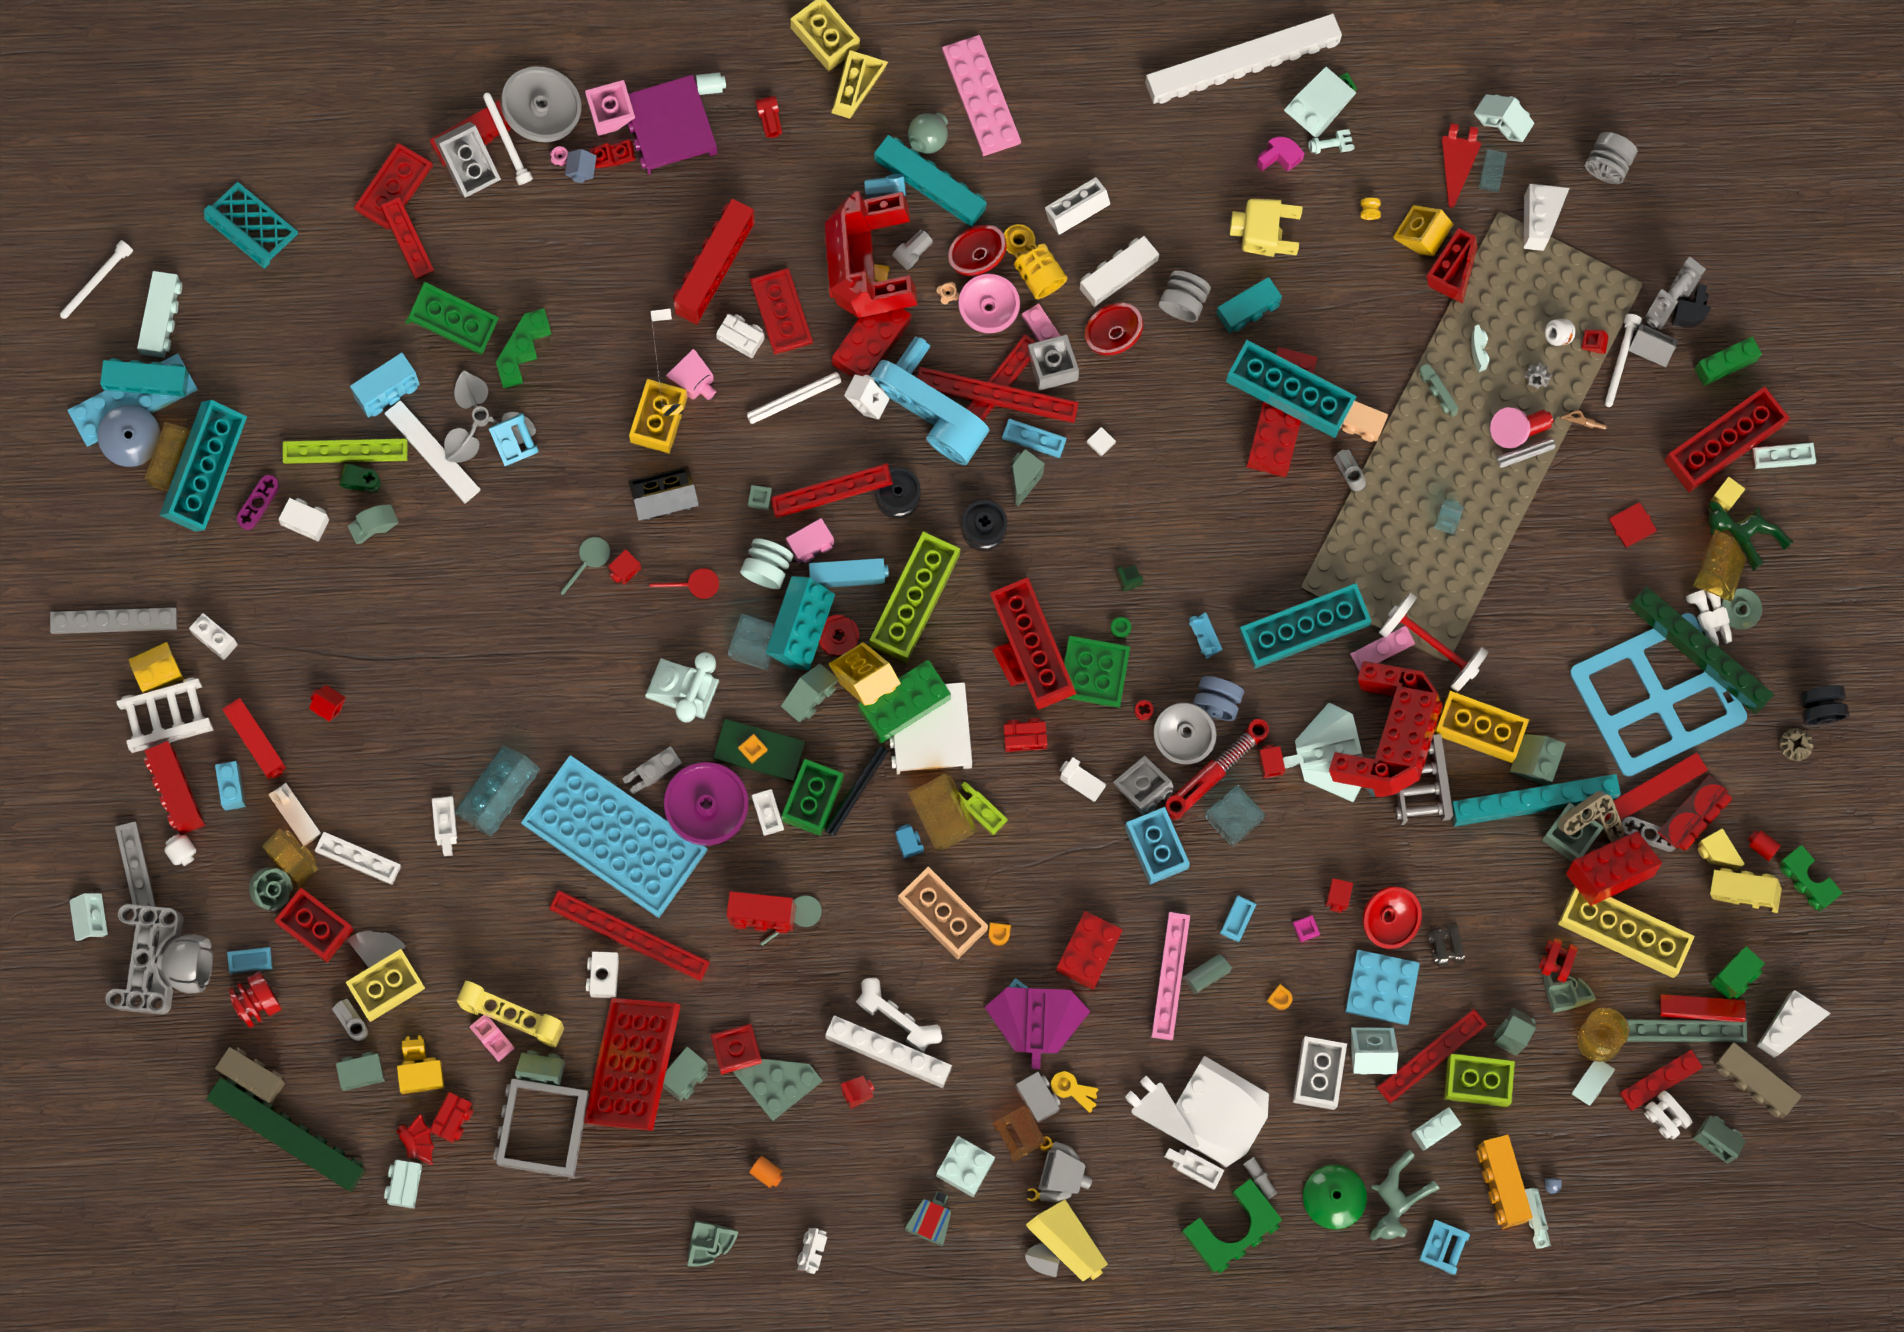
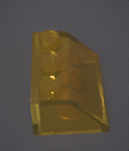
(167, 456)
(1720, 566)

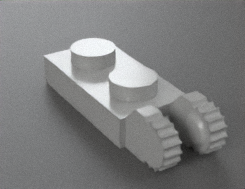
(654, 769)

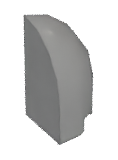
(1043, 1260)

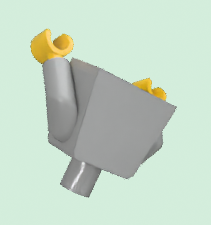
(1061, 1174)

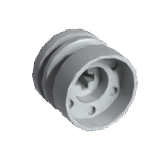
(1611, 158)
(1184, 296)

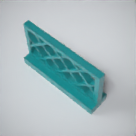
(238, 236)

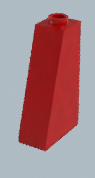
(254, 739)

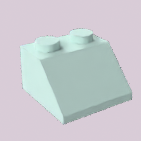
(1374, 1050)

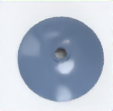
(130, 451)

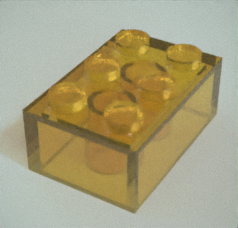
(942, 812)
(290, 856)

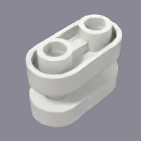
(1667, 1127)

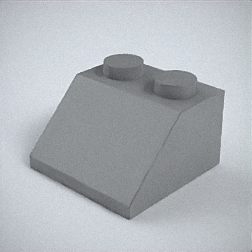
(1053, 362)

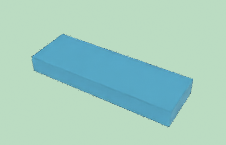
(1034, 438)

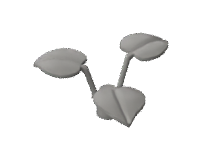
(468, 393)

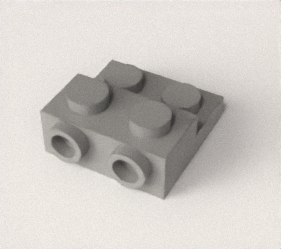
(1144, 786)

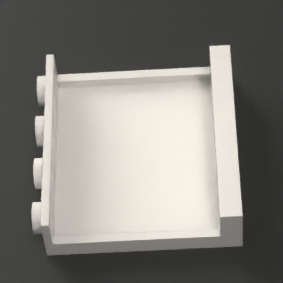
(936, 739)

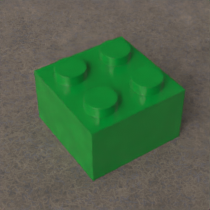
(1734, 977)

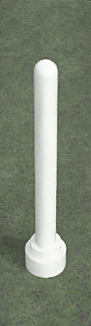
(522, 174)
(120, 252)
(1631, 323)

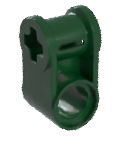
(356, 479)

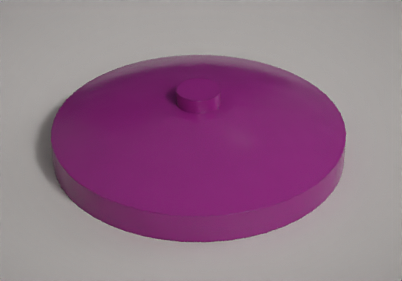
(706, 804)

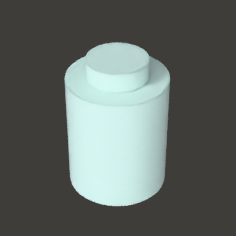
(710, 83)

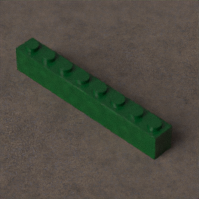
(1701, 650)
(285, 1134)

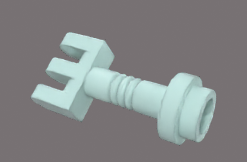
(1316, 145)

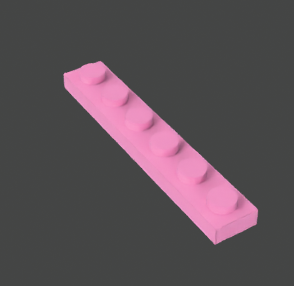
(1170, 976)

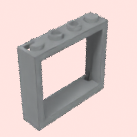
(507, 1114)

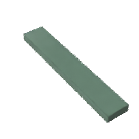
(1687, 1031)

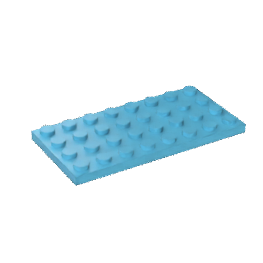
(613, 836)

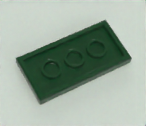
(779, 761)

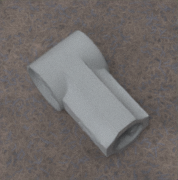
(909, 253)
(1350, 469)
(350, 1019)

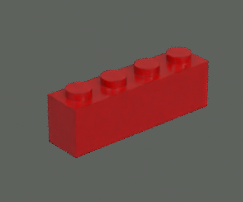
(484, 125)

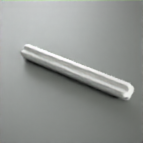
(793, 397)

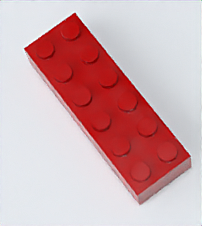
(714, 261)
(1277, 430)
(1726, 439)
(1033, 643)

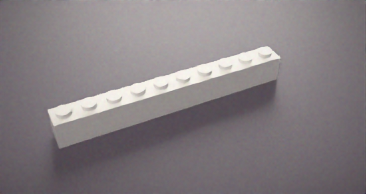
(1243, 58)

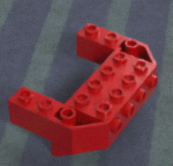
(852, 260)
(1405, 735)

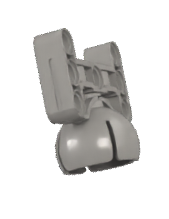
(171, 963)

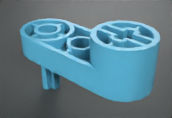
(955, 430)

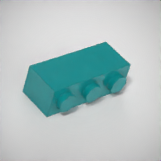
(1249, 305)

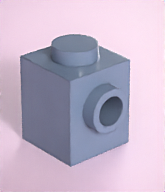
(580, 165)

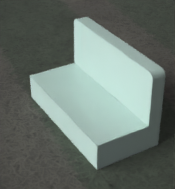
(88, 916)

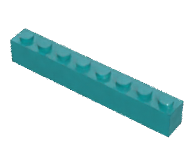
(1531, 800)

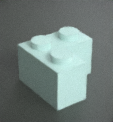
(1506, 115)

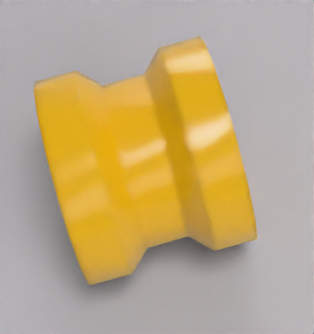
(1370, 208)

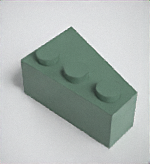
(1515, 1032)

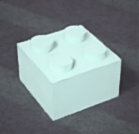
(965, 1166)

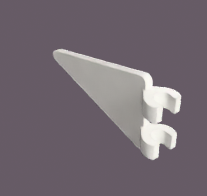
(1161, 1112)

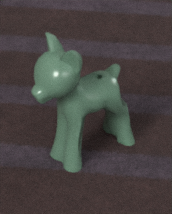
(1389, 1225)

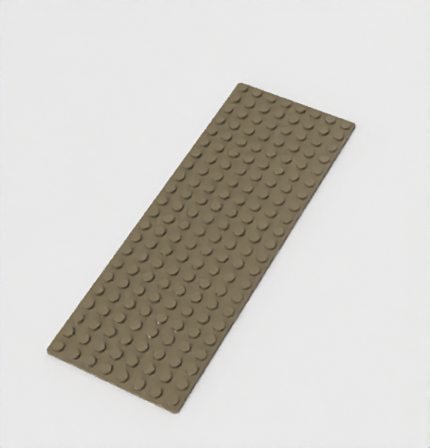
(1426, 457)

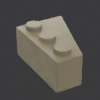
(251, 1075)

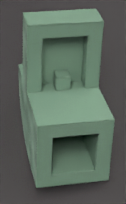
(372, 521)

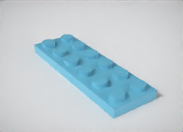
(90, 413)

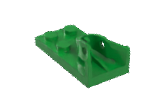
(452, 318)

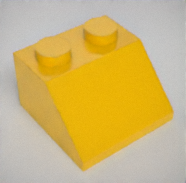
(1424, 230)
(156, 668)

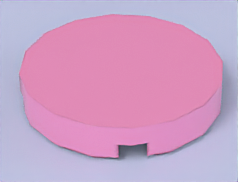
(1510, 427)

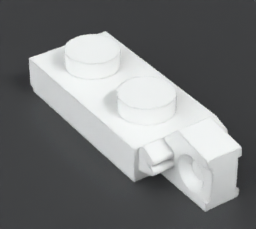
(444, 823)
(1195, 1167)

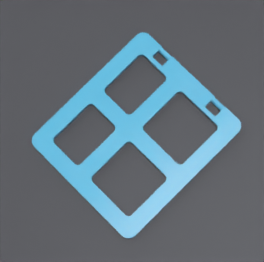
(1659, 702)

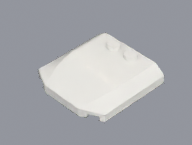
(1222, 1112)

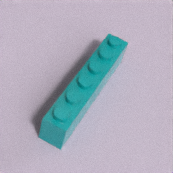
(930, 181)

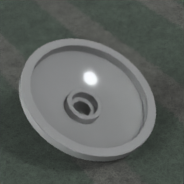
(1183, 746)

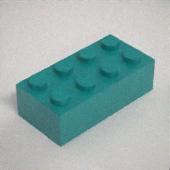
(800, 623)

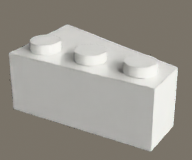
(1541, 212)
(1790, 1023)

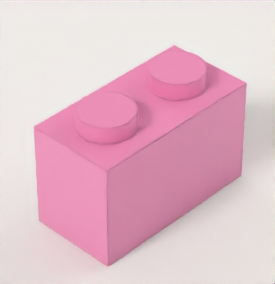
(810, 541)

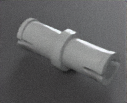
(1260, 1178)

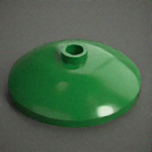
(1327, 1210)

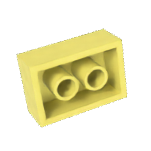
(825, 33)
(385, 985)

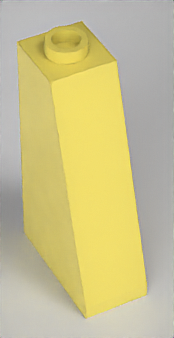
(1068, 1240)

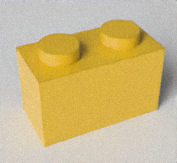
(420, 1076)

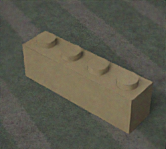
(1757, 1080)

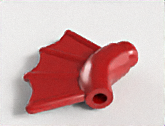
(417, 1140)

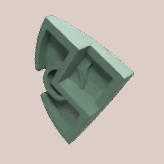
(1568, 994)
(708, 1242)

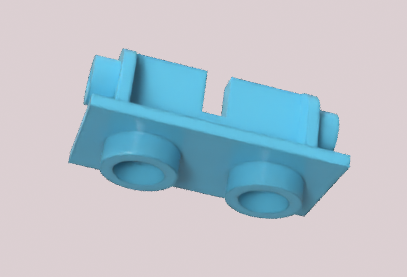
(1206, 635)

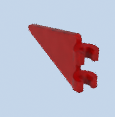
(1458, 160)

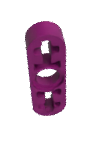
(271, 492)

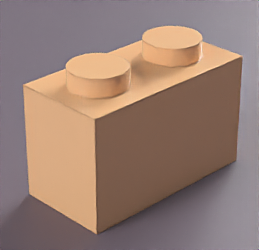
(1364, 422)

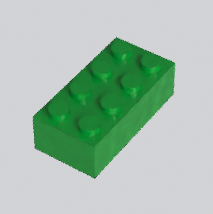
(914, 698)

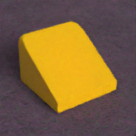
(881, 272)

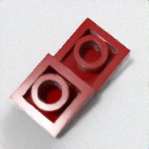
(613, 155)

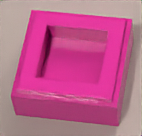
(1306, 928)

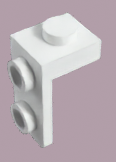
(1081, 780)

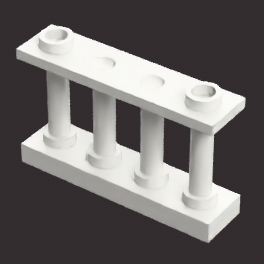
(159, 735)

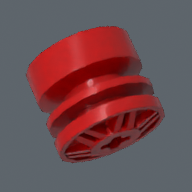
(254, 999)

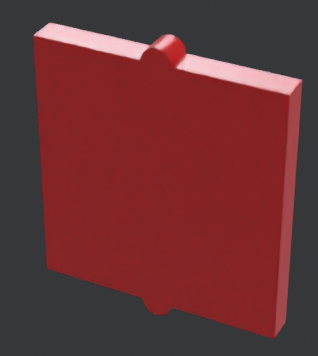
(1632, 525)

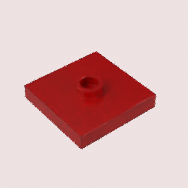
(736, 1049)

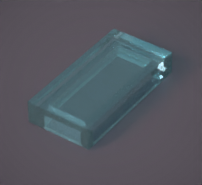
(1492, 170)

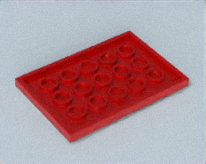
(632, 1064)

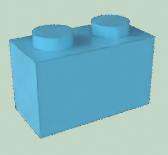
(230, 785)

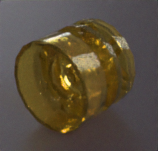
(1602, 1034)

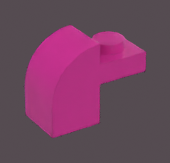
(1281, 150)

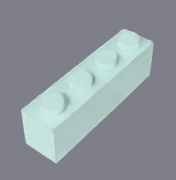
(159, 314)

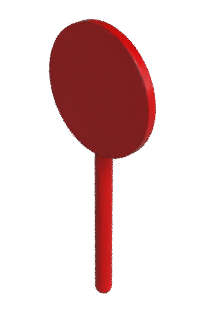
(701, 583)

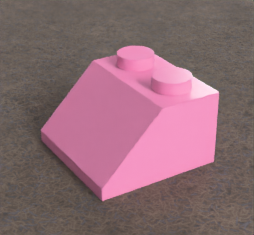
(610, 107)

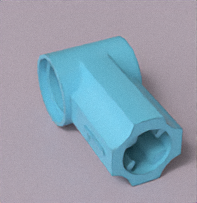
(885, 186)

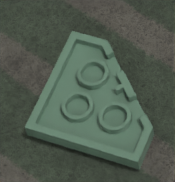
(778, 1084)

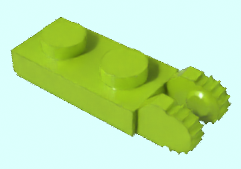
(983, 810)

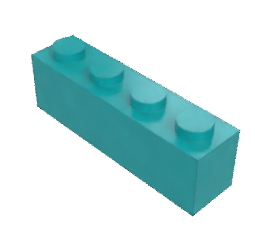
(144, 378)

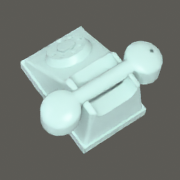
(685, 687)

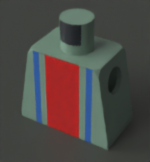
(931, 1220)

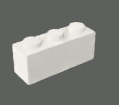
(1077, 205)

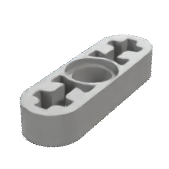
(1636, 824)

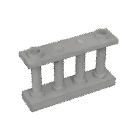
(1680, 289)
(1440, 787)

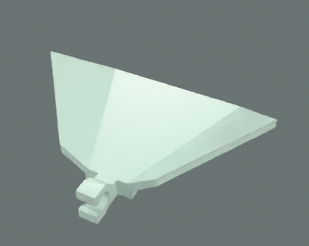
(1328, 733)

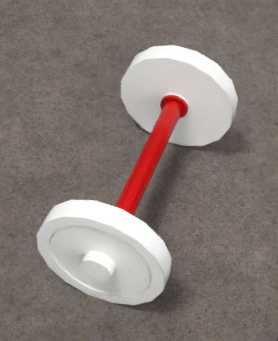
(1468, 669)

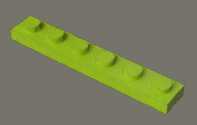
(345, 451)

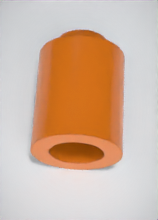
(766, 1172)

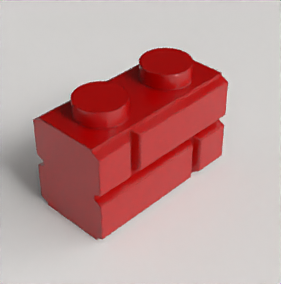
(1025, 735)
(451, 1118)

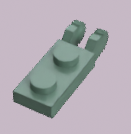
(1438, 389)

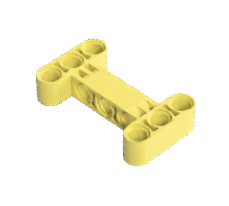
(474, 1000)

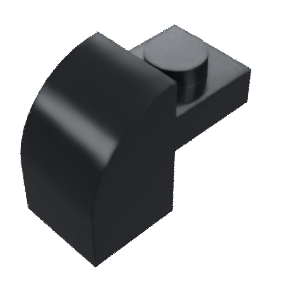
(1693, 313)

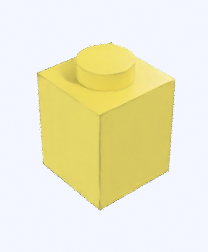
(1728, 493)

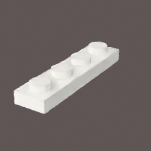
(357, 858)

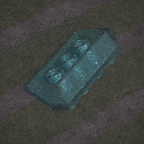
(497, 790)

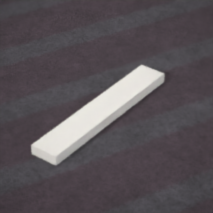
(432, 451)

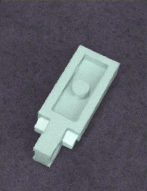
(1538, 1221)

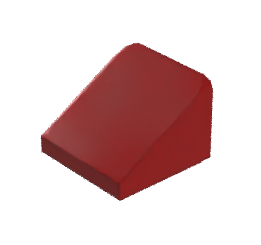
(1595, 341)

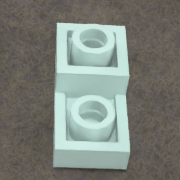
(1478, 343)
(1593, 1081)

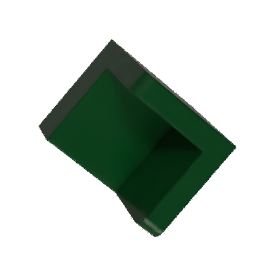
(1129, 578)

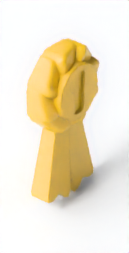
(1065, 1085)

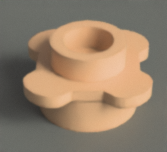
(948, 287)

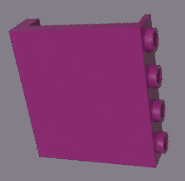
(670, 123)

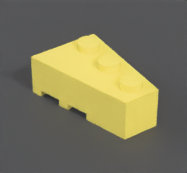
(856, 81)
(1746, 888)

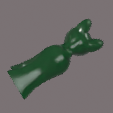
(1755, 523)

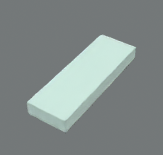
(1783, 455)

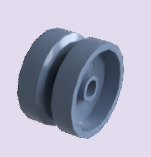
(1219, 697)

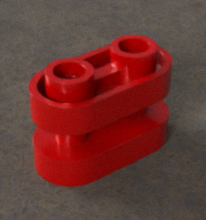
(1548, 963)

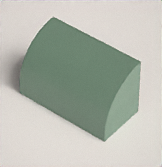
(1207, 973)

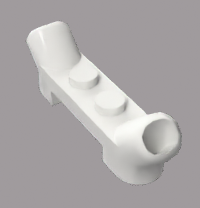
(918, 1036)

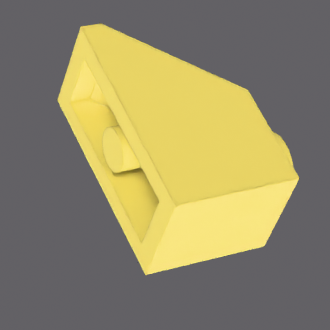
(1720, 851)

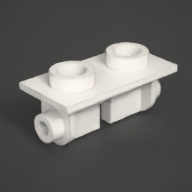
(813, 1240)

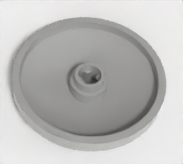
(540, 104)

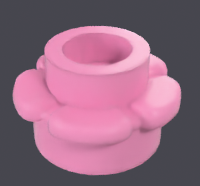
(559, 151)

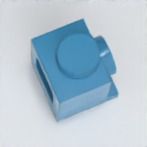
(908, 841)

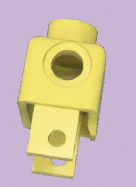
(1261, 227)

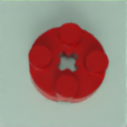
(843, 625)

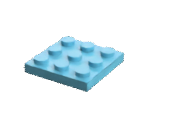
(1382, 987)

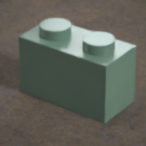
(360, 1071)

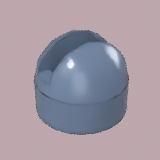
(1553, 1185)

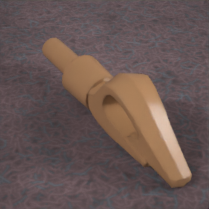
(1582, 420)

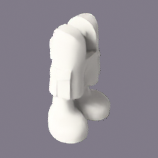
(1711, 621)

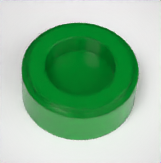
(1120, 627)

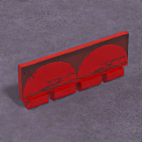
(1690, 815)

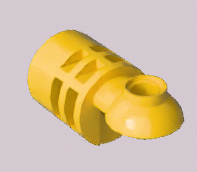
(1034, 262)

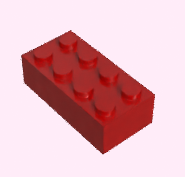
(870, 342)
(175, 790)
(1614, 868)

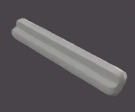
(1526, 452)

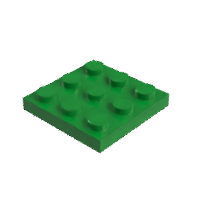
(1096, 670)

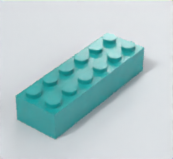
(1290, 388)
(203, 465)
(1305, 626)

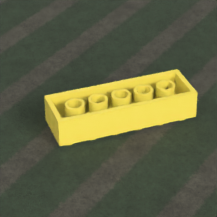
(1628, 932)

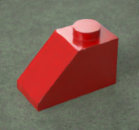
(857, 1091)

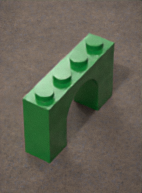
(1218, 1253)

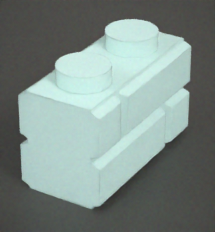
(1436, 1129)
(403, 1184)

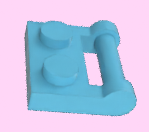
(507, 443)
(1437, 1245)

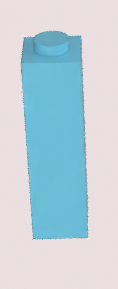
(849, 573)

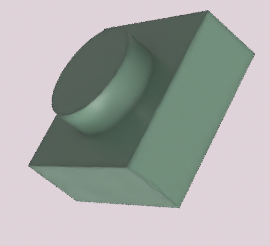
(759, 497)

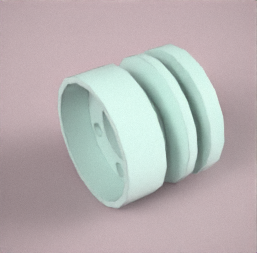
(766, 563)

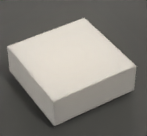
(1101, 441)

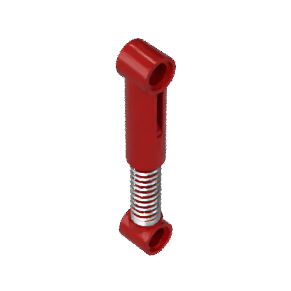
(1215, 770)

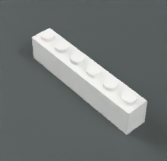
(888, 1051)

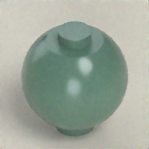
(928, 132)

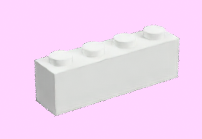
(1118, 271)

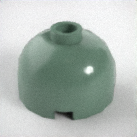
(270, 888)

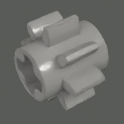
(1538, 375)

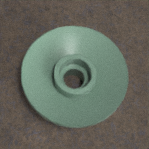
(1742, 598)

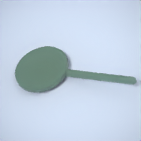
(593, 553)
(807, 914)

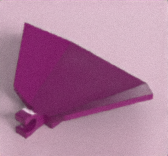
(1037, 1019)

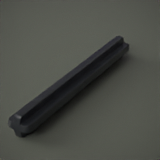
(856, 790)

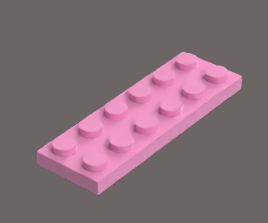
(981, 95)

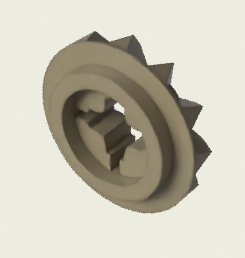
(1786, 744)

